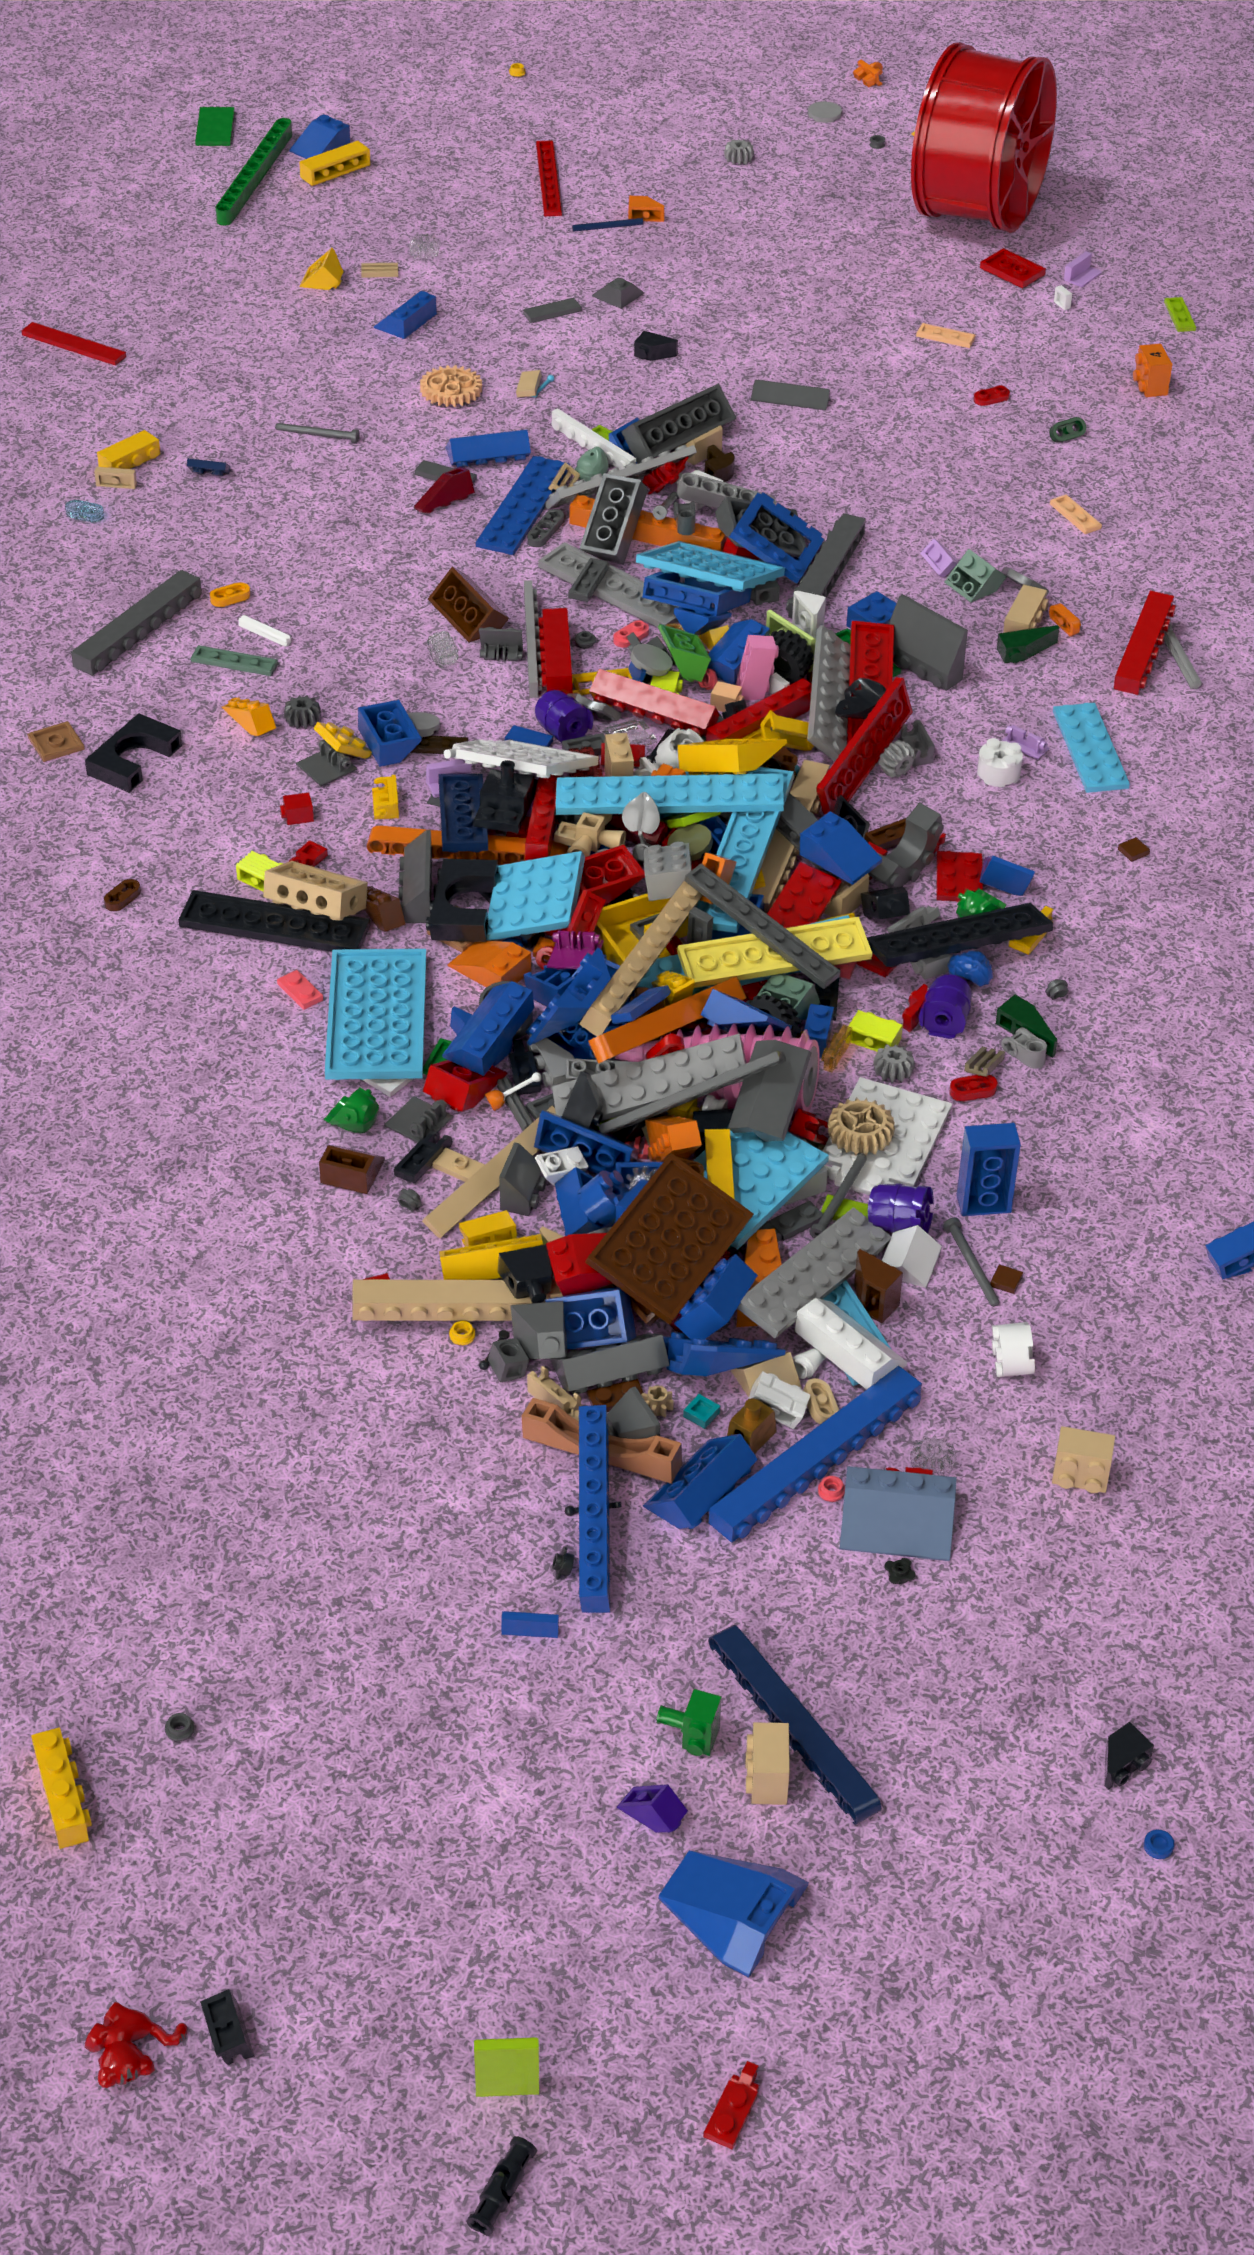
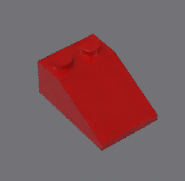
(610, 873)
(459, 1085)
(569, 1265)

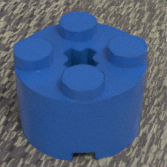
(601, 1197)

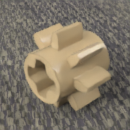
(659, 1400)

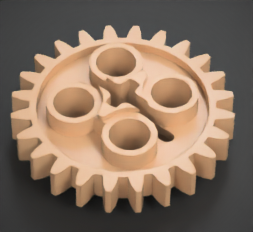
(451, 386)

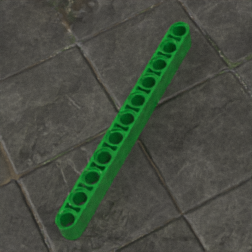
(253, 171)

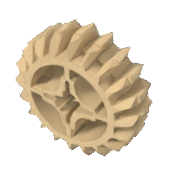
(861, 1126)

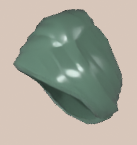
(592, 463)

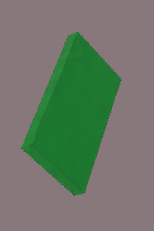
(215, 126)

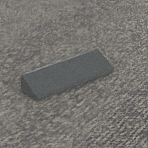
(790, 394)

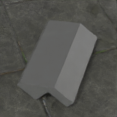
(770, 1096)

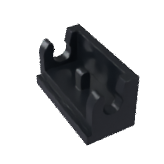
(226, 2026)

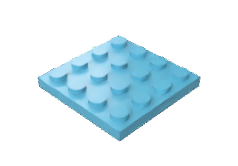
(535, 895)

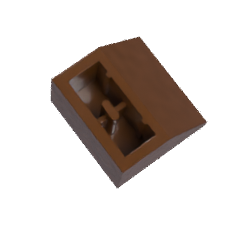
(349, 1168)
(877, 1286)

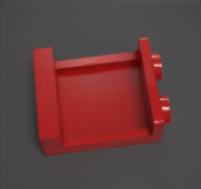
(585, 914)

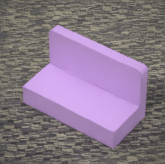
(1079, 270)
(939, 558)
(447, 767)

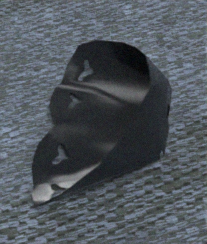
(864, 701)

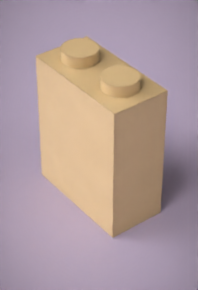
(618, 755)

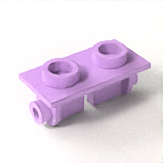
(1031, 745)

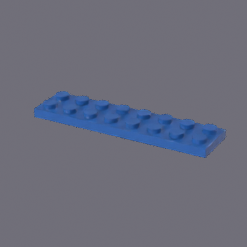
(521, 507)

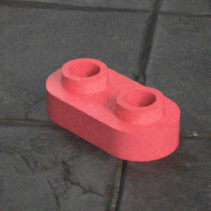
(640, 629)

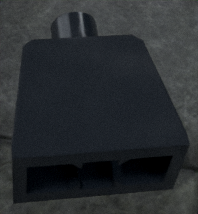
(888, 902)
(526, 1272)

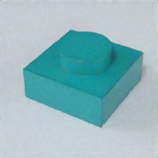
(701, 1411)

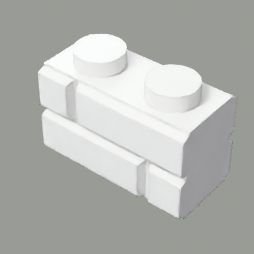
(785, 1399)

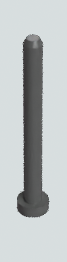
(353, 436)
(660, 511)
(838, 1198)
(953, 1226)

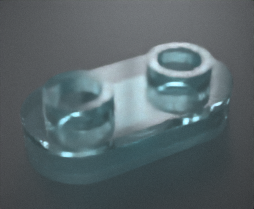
(84, 510)

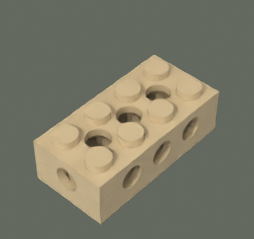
(315, 890)

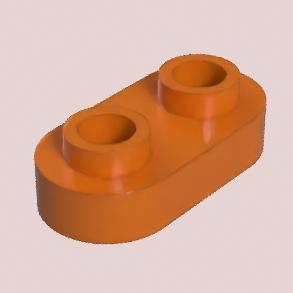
(1065, 619)

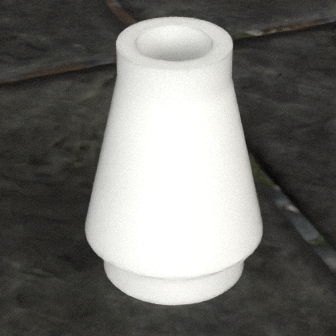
(808, 1362)

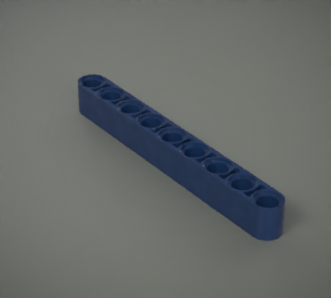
(805, 1734)

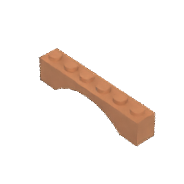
(649, 1456)

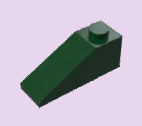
(1024, 644)
(1020, 1013)

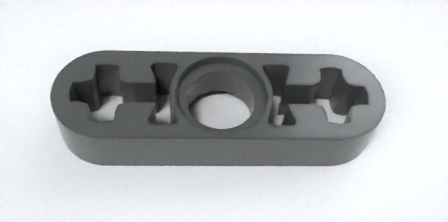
(545, 522)

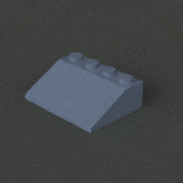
(898, 1513)

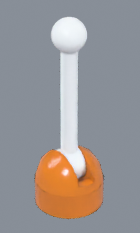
(497, 1098)

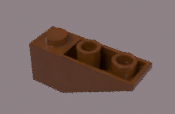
(384, 909)

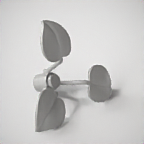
(640, 816)

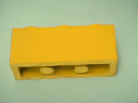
(130, 451)

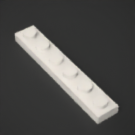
(590, 439)

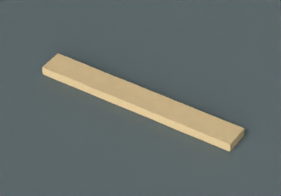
(478, 1186)

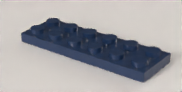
(458, 807)

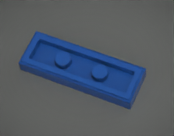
(640, 1004)

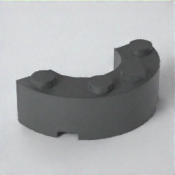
(913, 850)

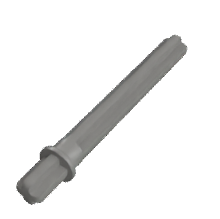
(1181, 659)

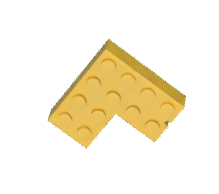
(615, 926)

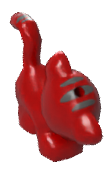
(123, 2059)

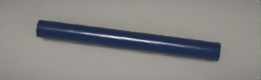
(608, 224)

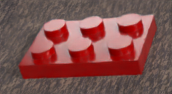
(1012, 268)
(957, 873)

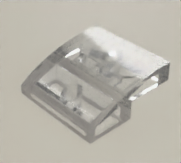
(636, 729)

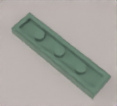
(234, 660)

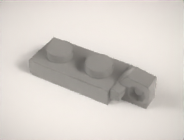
(918, 917)

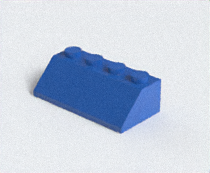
(488, 447)
(491, 1027)
(597, 1149)
(703, 1481)

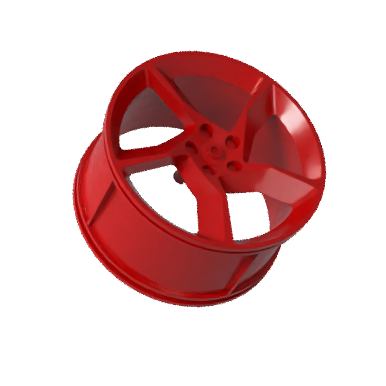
(983, 136)

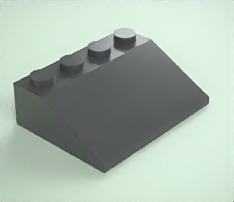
(765, 524)
(928, 643)

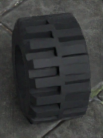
(795, 652)
(778, 1009)

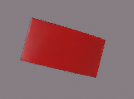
(911, 1013)

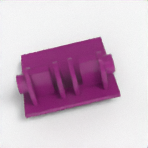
(571, 949)

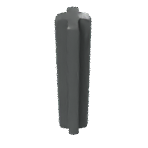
(515, 1104)

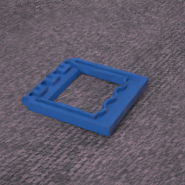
(768, 551)

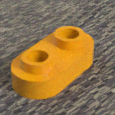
(230, 594)

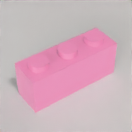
(757, 666)

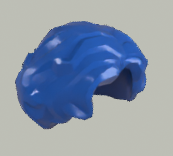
(972, 966)

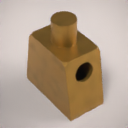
(754, 1422)

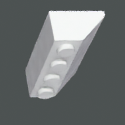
(846, 1342)

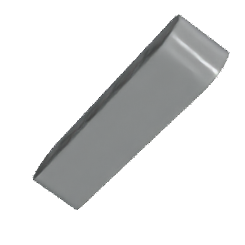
(711, 491)

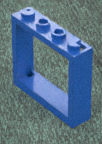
(693, 594)

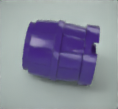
(563, 716)
(946, 1006)
(900, 1207)

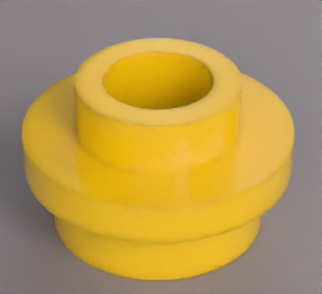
(517, 70)
(462, 1327)

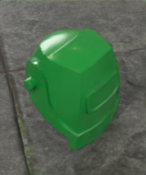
(977, 902)
(355, 1112)

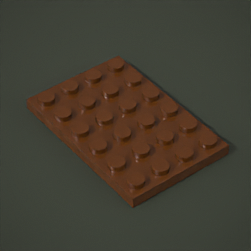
(669, 1238)

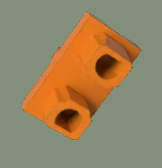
(868, 73)

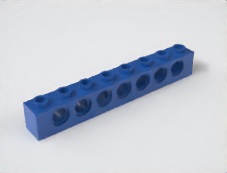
(594, 1510)

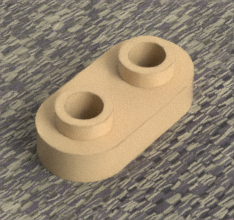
(824, 1404)

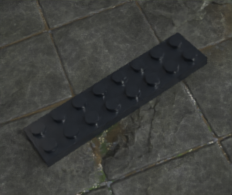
(271, 922)
(959, 934)

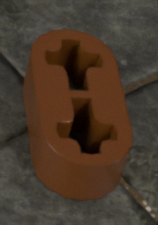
(121, 894)

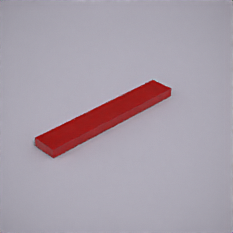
(73, 343)

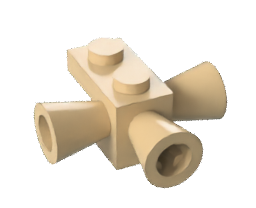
(589, 834)

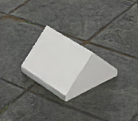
(808, 611)
(913, 1254)

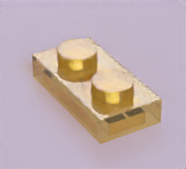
(839, 1045)

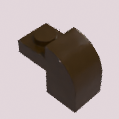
(719, 464)

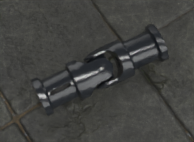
(501, 2185)

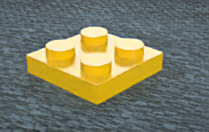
(342, 739)

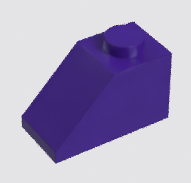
(654, 1807)

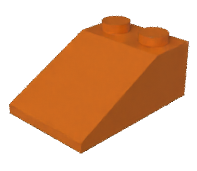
(493, 962)

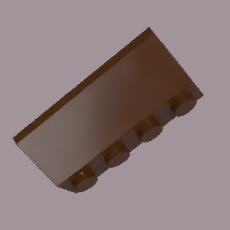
(466, 605)

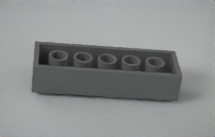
(679, 423)

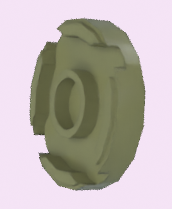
(697, 836)

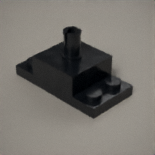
(505, 799)

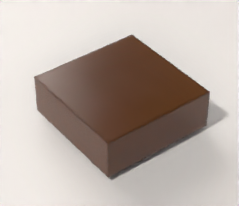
(1133, 849)
(1006, 1279)

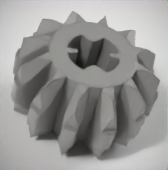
(739, 151)
(897, 759)
(894, 1063)

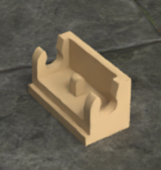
(547, 1390)

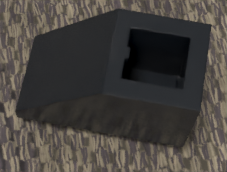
(1125, 1753)

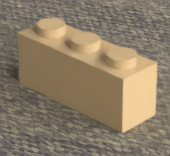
(1026, 609)

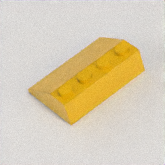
(727, 755)

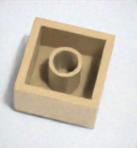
(1083, 1459)
(768, 1763)

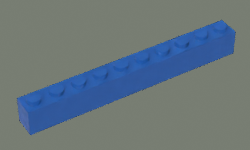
(815, 1454)

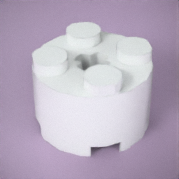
(668, 749)
(999, 762)
(1013, 1349)

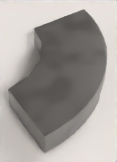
(1021, 579)
(601, 709)

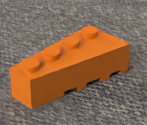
(672, 1135)
(763, 1259)

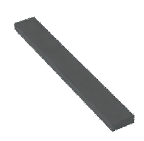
(762, 926)
(693, 1092)

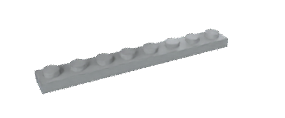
(532, 639)

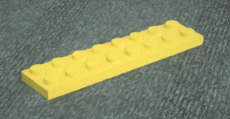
(750, 958)

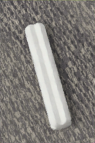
(265, 630)

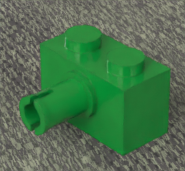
(698, 1723)

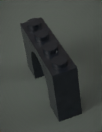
(139, 732)
(454, 879)

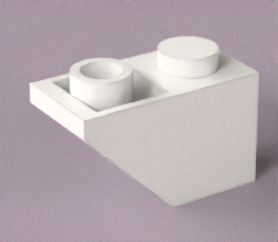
(559, 1163)

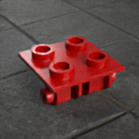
(663, 475)

